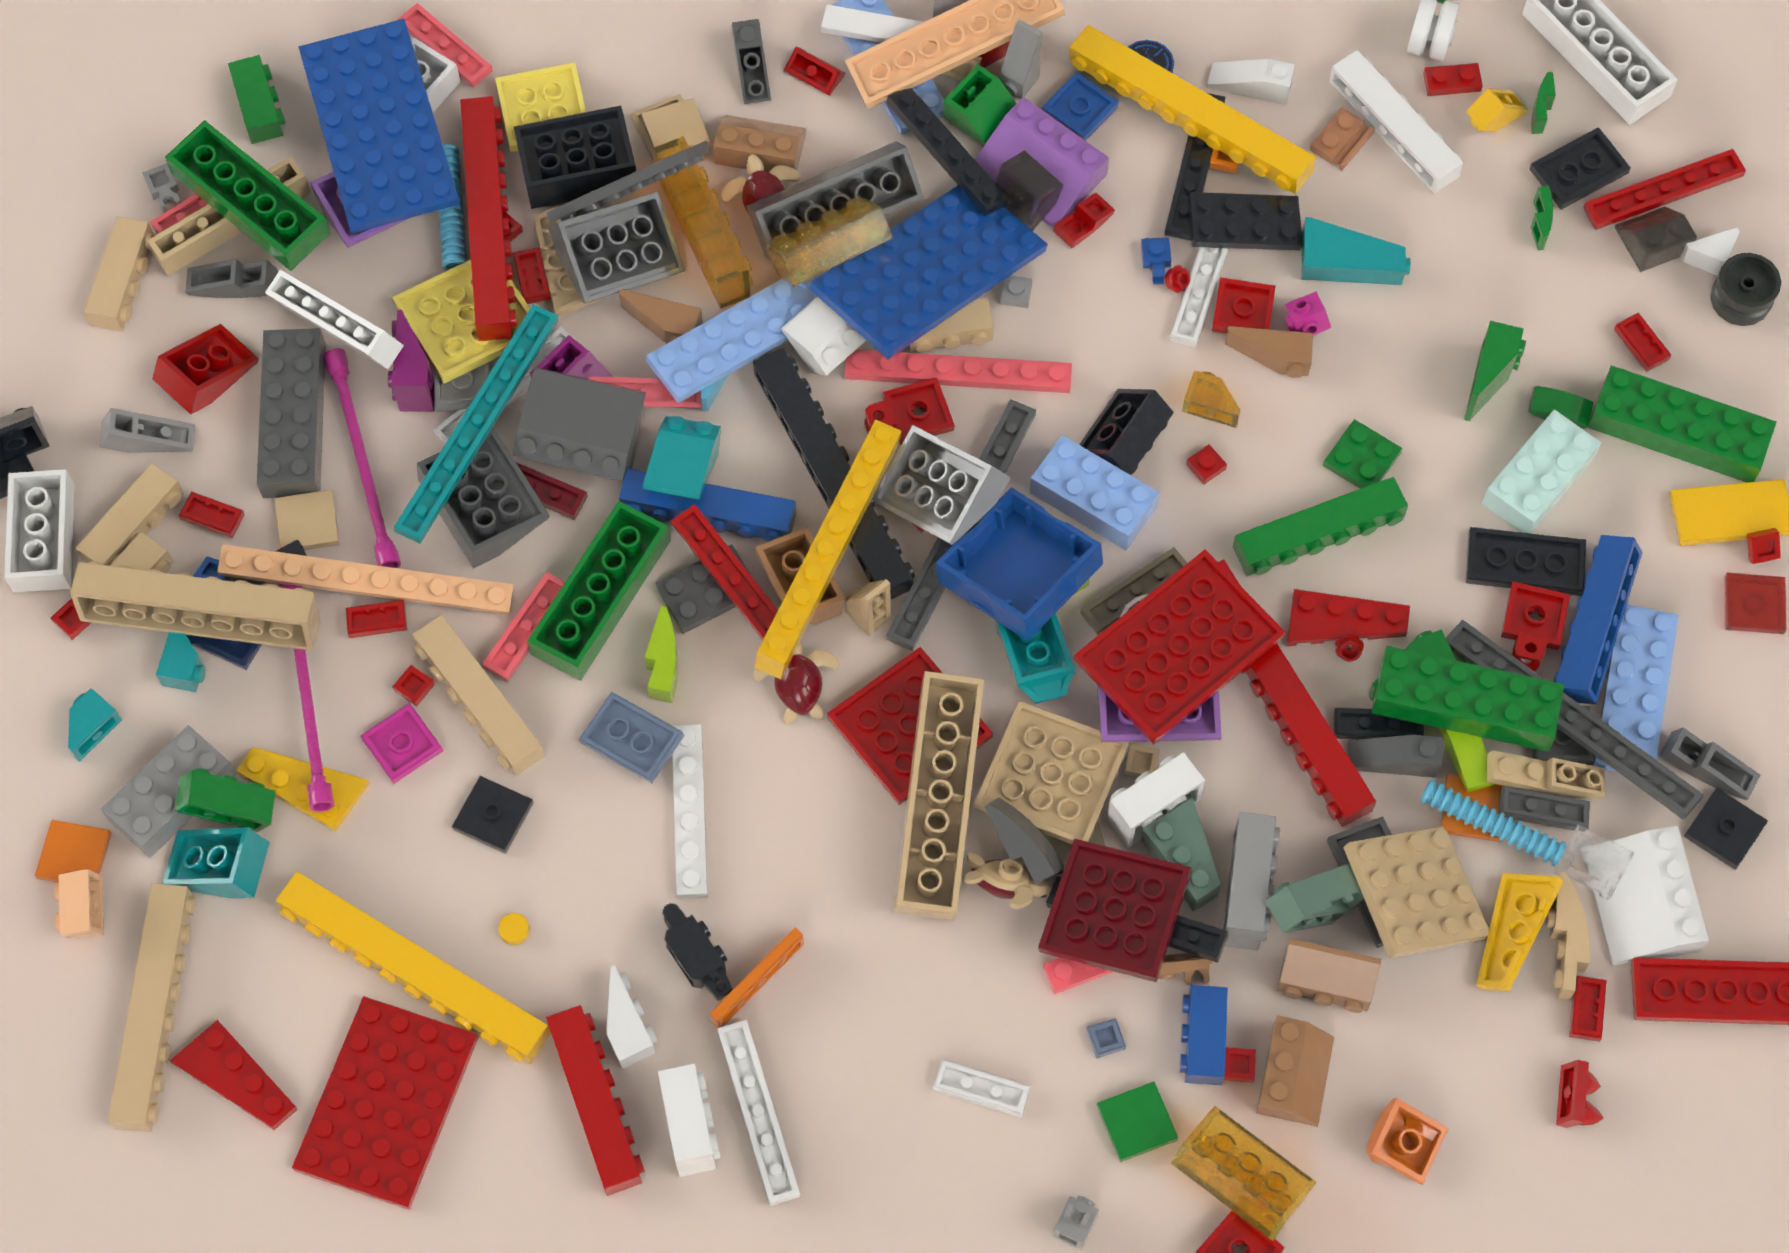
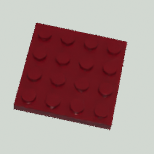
(1115, 910)

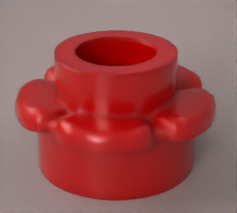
(1177, 279)
(1349, 654)

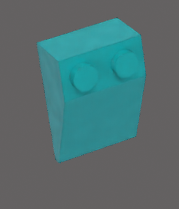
(682, 457)
(217, 861)

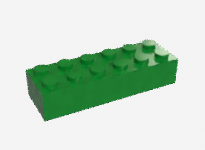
(247, 195)
(1682, 424)
(599, 590)
(1468, 698)

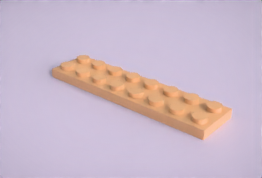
(943, 44)

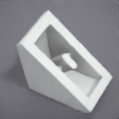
(1710, 252)

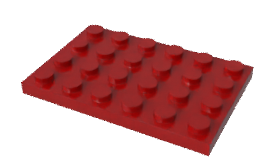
(1179, 646)
(385, 1102)

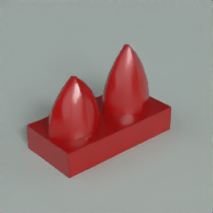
(1572, 1103)

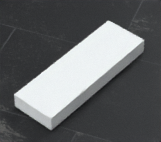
(981, 1088)

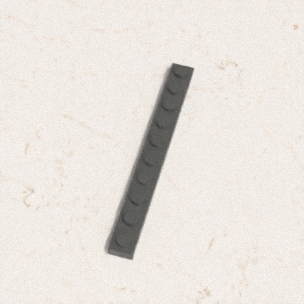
(926, 588)
(1586, 728)

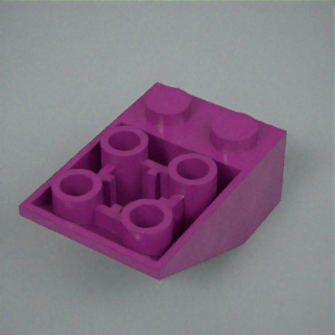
(573, 360)
(411, 374)

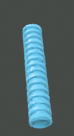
(452, 218)
(1493, 822)

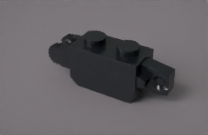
(694, 952)

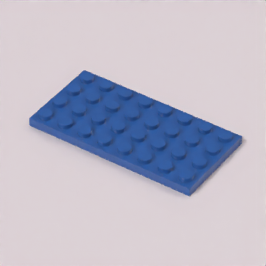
(378, 126)
(927, 270)

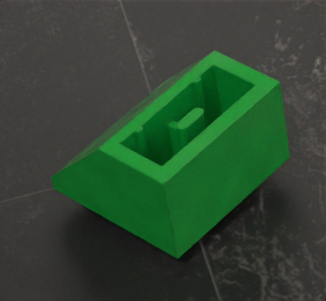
(978, 104)

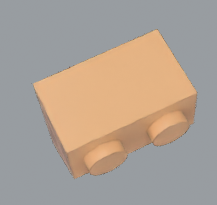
(79, 904)

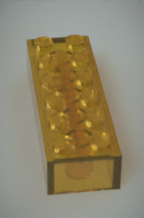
(706, 228)

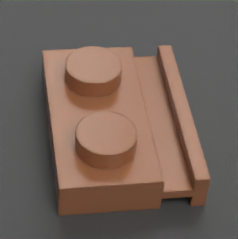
(1341, 139)

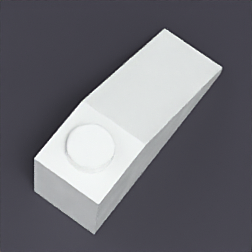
(1253, 78)

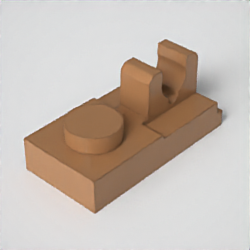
(1185, 964)

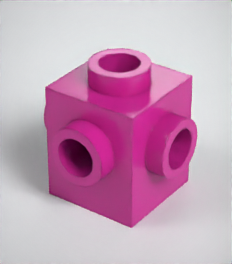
(1307, 315)

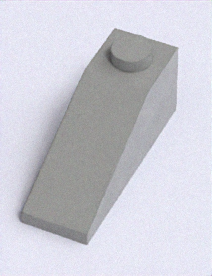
(1022, 60)
(144, 433)

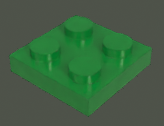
(1362, 455)

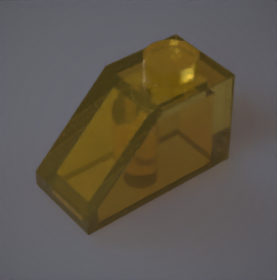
(1211, 399)

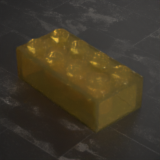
(828, 241)
(1243, 1172)

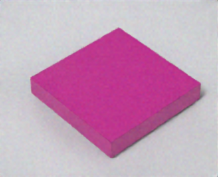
(401, 743)

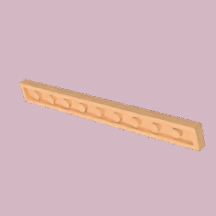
(365, 579)

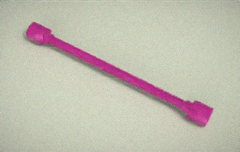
(337, 367)
(319, 791)

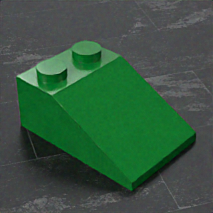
(1497, 357)

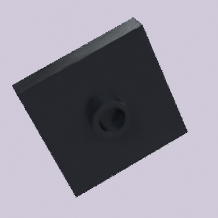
(492, 814)
(1725, 828)

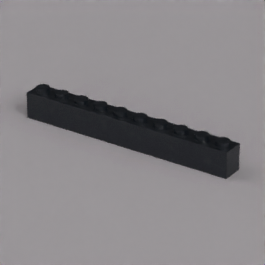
(829, 466)

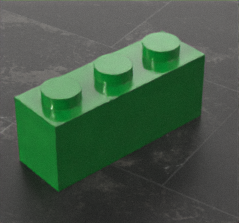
(257, 99)
(225, 800)

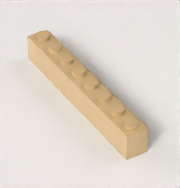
(151, 1008)

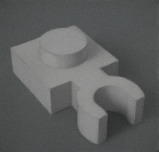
(162, 185)

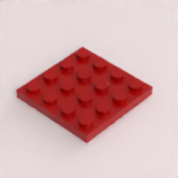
(883, 720)

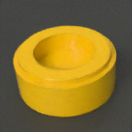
(514, 929)

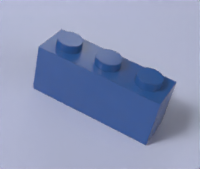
(1204, 1035)

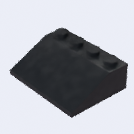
(574, 155)

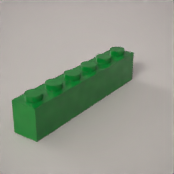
(1320, 527)

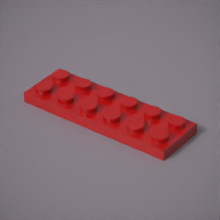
(1710, 991)

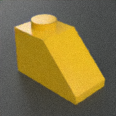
(1495, 110)

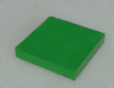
(1137, 1121)

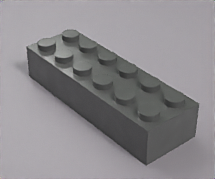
(879, 176)
(291, 412)

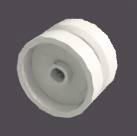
(1433, 28)

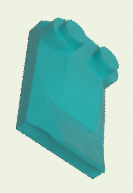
(1042, 663)

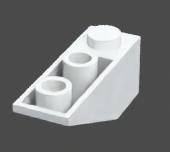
(625, 1030)

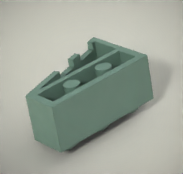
(1181, 840)
(1315, 900)

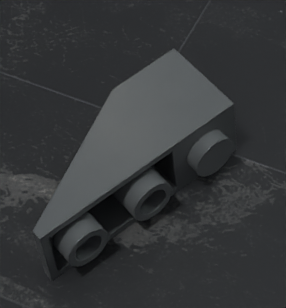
(751, 61)

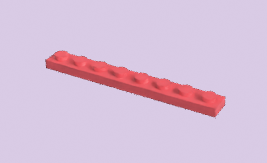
(960, 371)

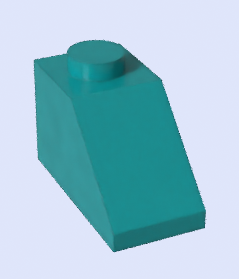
(180, 664)
(89, 723)

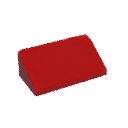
(814, 71)

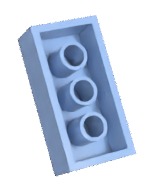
(1094, 492)

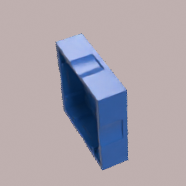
(1019, 564)

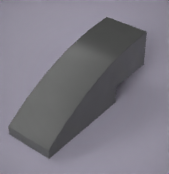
(230, 279)
(1709, 764)
(1024, 840)

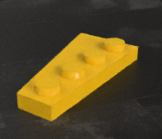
(290, 781)
(1515, 922)

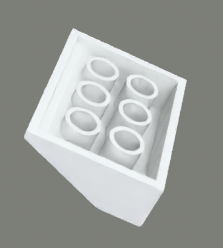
(1654, 902)

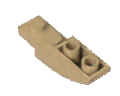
(1549, 776)
(1570, 928)

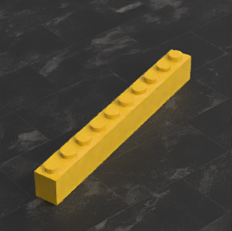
(1192, 109)
(827, 550)
(413, 968)

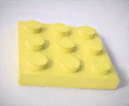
(539, 97)

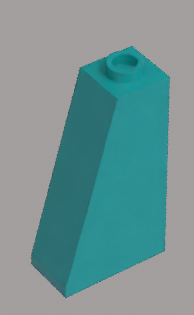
(1350, 256)

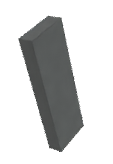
(1543, 808)

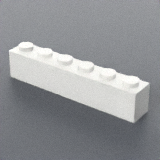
(1396, 121)
(334, 319)

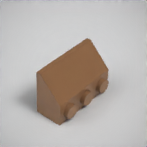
(770, 141)
(782, 562)
(1328, 975)
(1295, 1071)

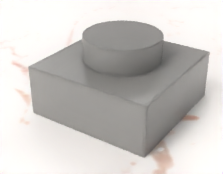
(1016, 291)

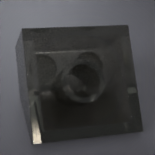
(1029, 188)
(1656, 237)

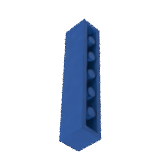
(724, 507)
(1598, 618)

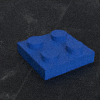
(1080, 106)

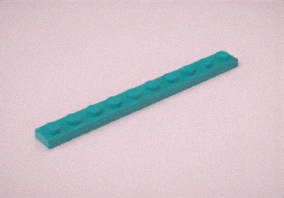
(476, 424)

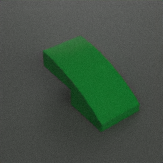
(1543, 103)
(1543, 218)
(1571, 406)

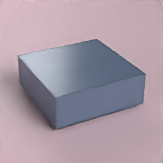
(1106, 1038)

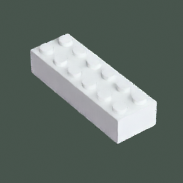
(1604, 54)

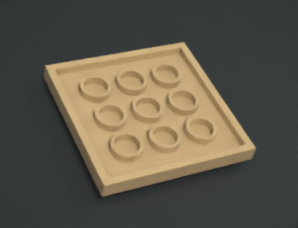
(1053, 772)
(1416, 891)

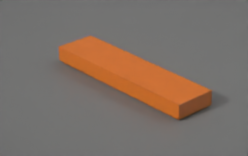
(757, 978)

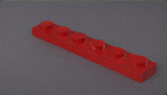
(1664, 189)
(726, 569)

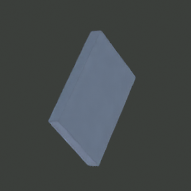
(631, 737)

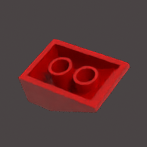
(203, 368)

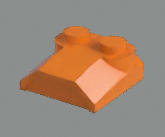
(1405, 1140)

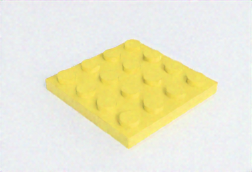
(445, 322)

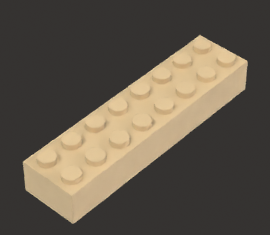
(195, 605)
(939, 796)

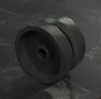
(1745, 289)

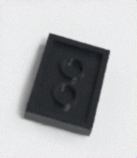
(1580, 168)

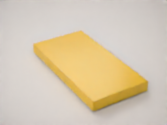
(1729, 511)

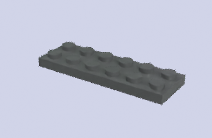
(630, 183)

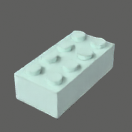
(1541, 473)

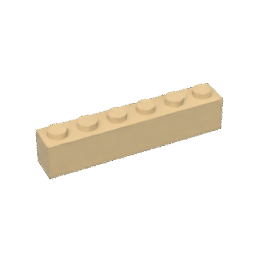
(209, 229)
(478, 696)

